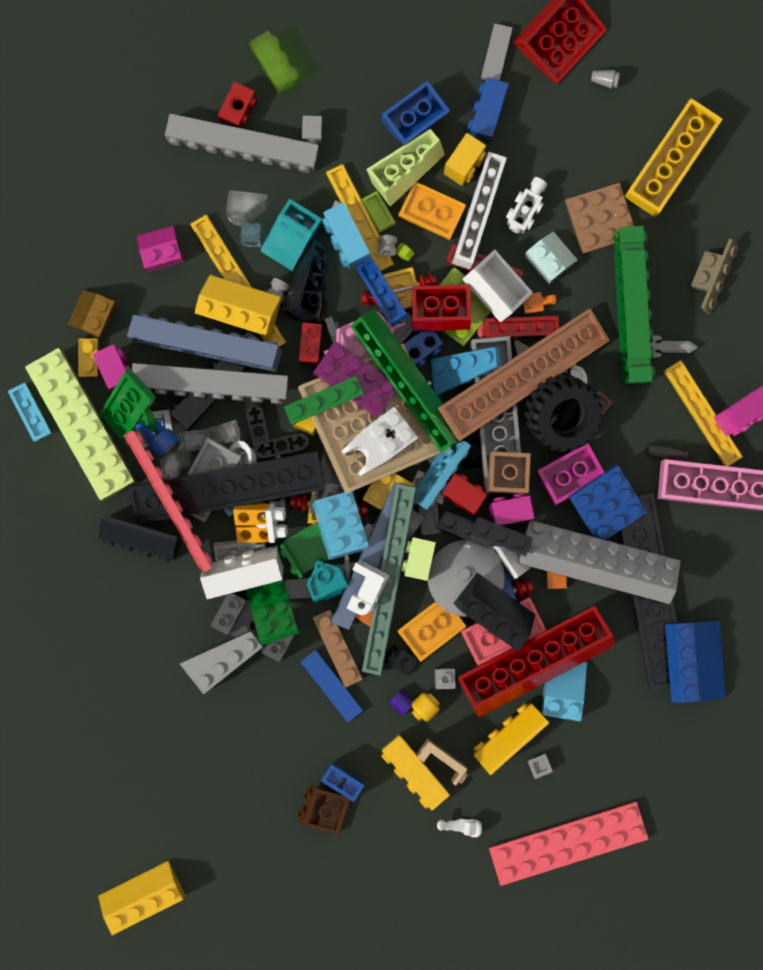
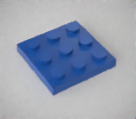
(607, 503)

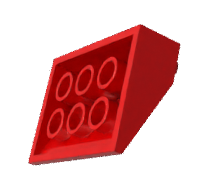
(560, 37)

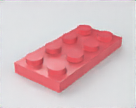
(487, 646)

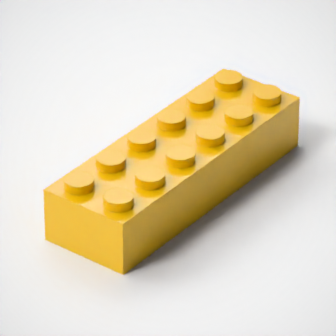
(673, 157)

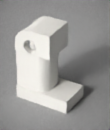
(370, 588)

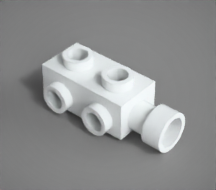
(525, 212)

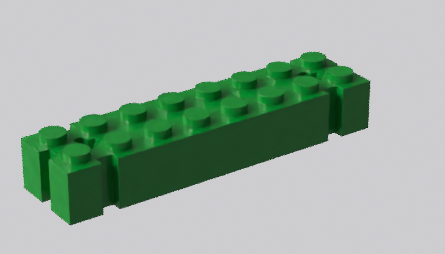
(633, 305)

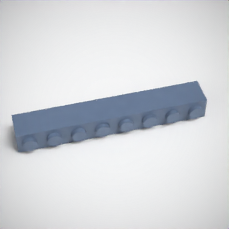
(205, 343)

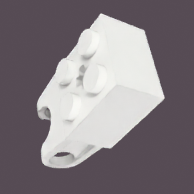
(376, 445)

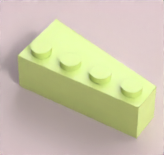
(405, 166)

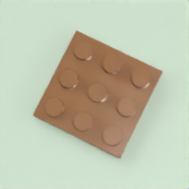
(598, 216)

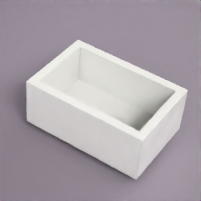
(497, 286)

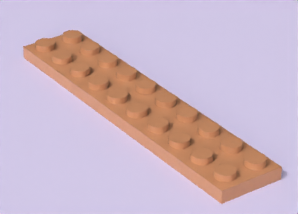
(522, 374)

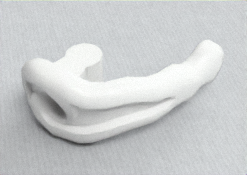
(468, 827)

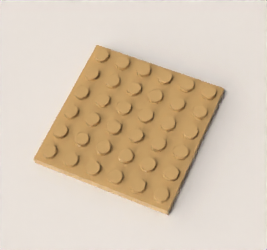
(343, 423)

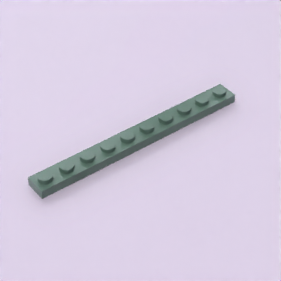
(392, 565)

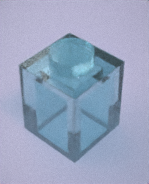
(251, 234)

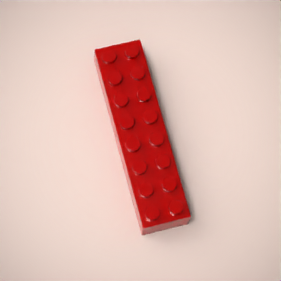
(536, 661)

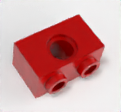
(237, 95)
(310, 344)

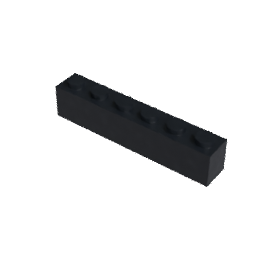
(194, 408)

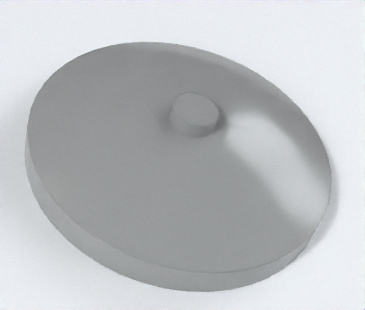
(456, 566)

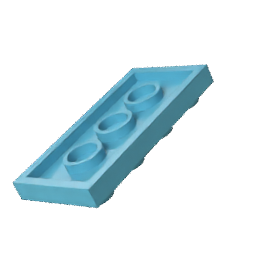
(438, 473)

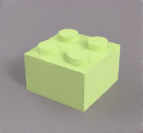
(418, 559)

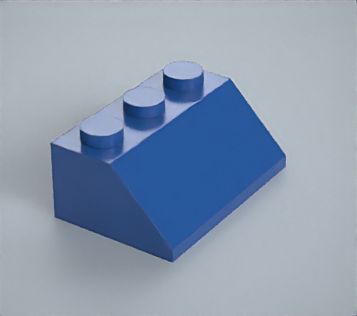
(414, 113)

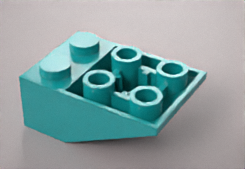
(291, 234)

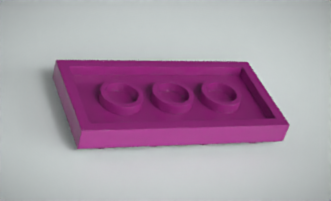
(341, 364)

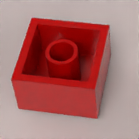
(464, 494)

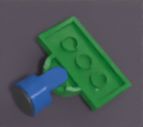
(129, 411)

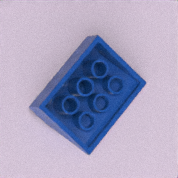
(695, 661)

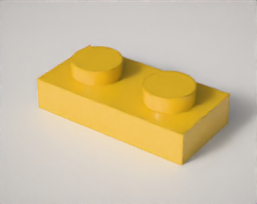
(86, 363)

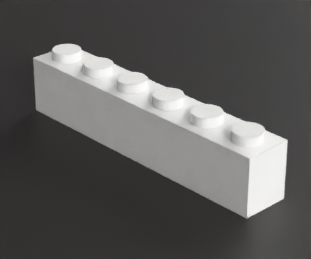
(479, 210)

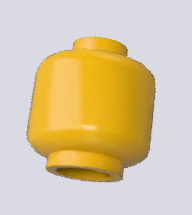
(425, 707)

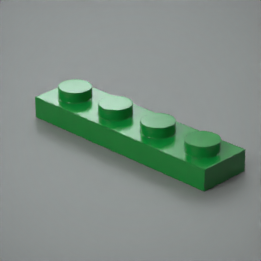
(324, 400)

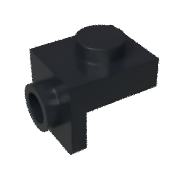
(474, 455)
(401, 660)

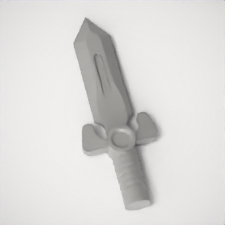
(671, 346)

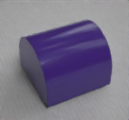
(401, 702)

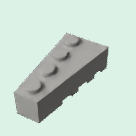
(218, 662)

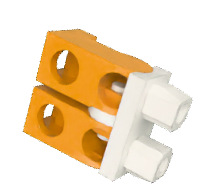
(259, 523)

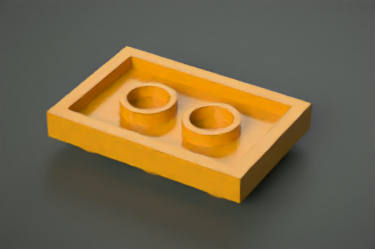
(432, 210)
(430, 630)

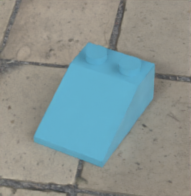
(565, 694)

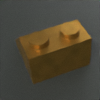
(93, 314)

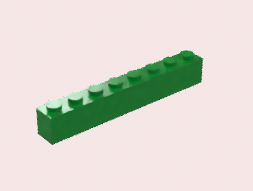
(404, 377)

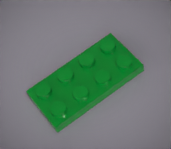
(272, 612)

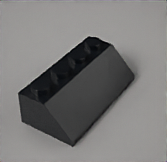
(139, 538)
(496, 611)

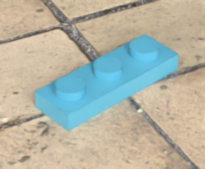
(29, 412)

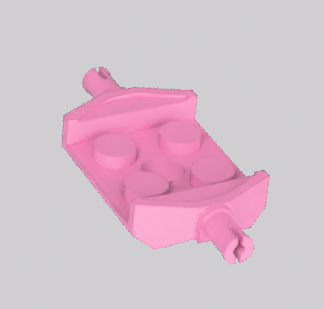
(348, 339)

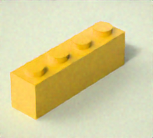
(416, 773)

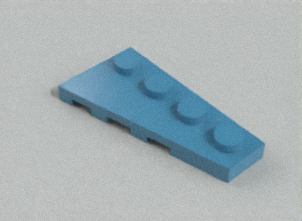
(461, 368)

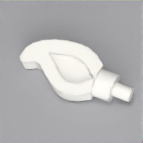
(578, 372)

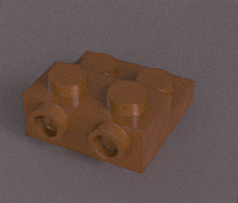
(323, 810)

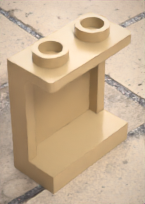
(430, 747)

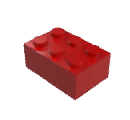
(441, 307)

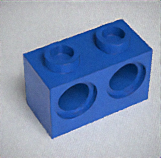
(417, 343)
(342, 781)

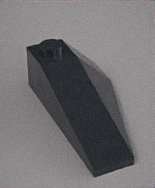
(305, 293)

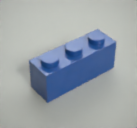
(487, 109)

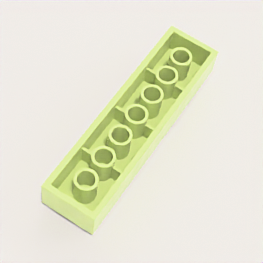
(81, 424)

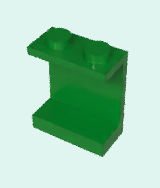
(304, 549)

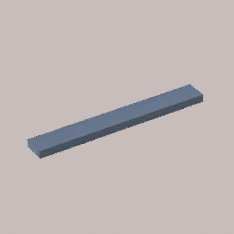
(372, 555)

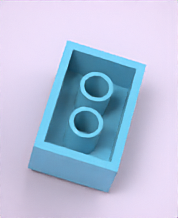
(345, 236)
(340, 525)

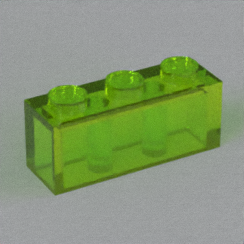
(274, 62)

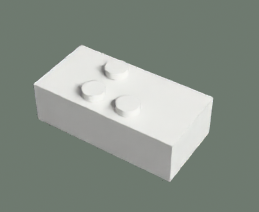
(242, 572)

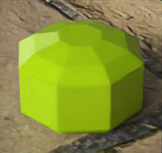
(404, 252)

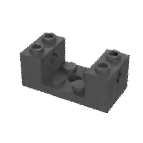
(236, 619)

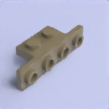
(712, 273)

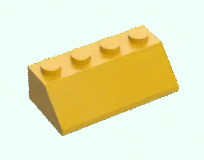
(238, 305)
(510, 738)
(140, 897)

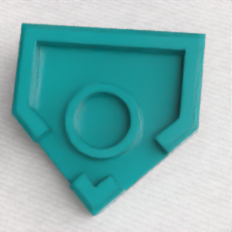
(326, 581)

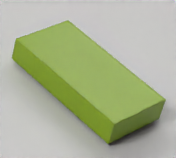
(378, 211)

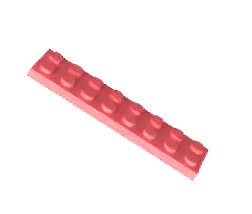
(172, 507)
(568, 843)

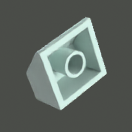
(550, 257)

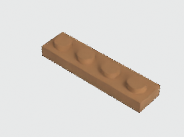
(337, 649)

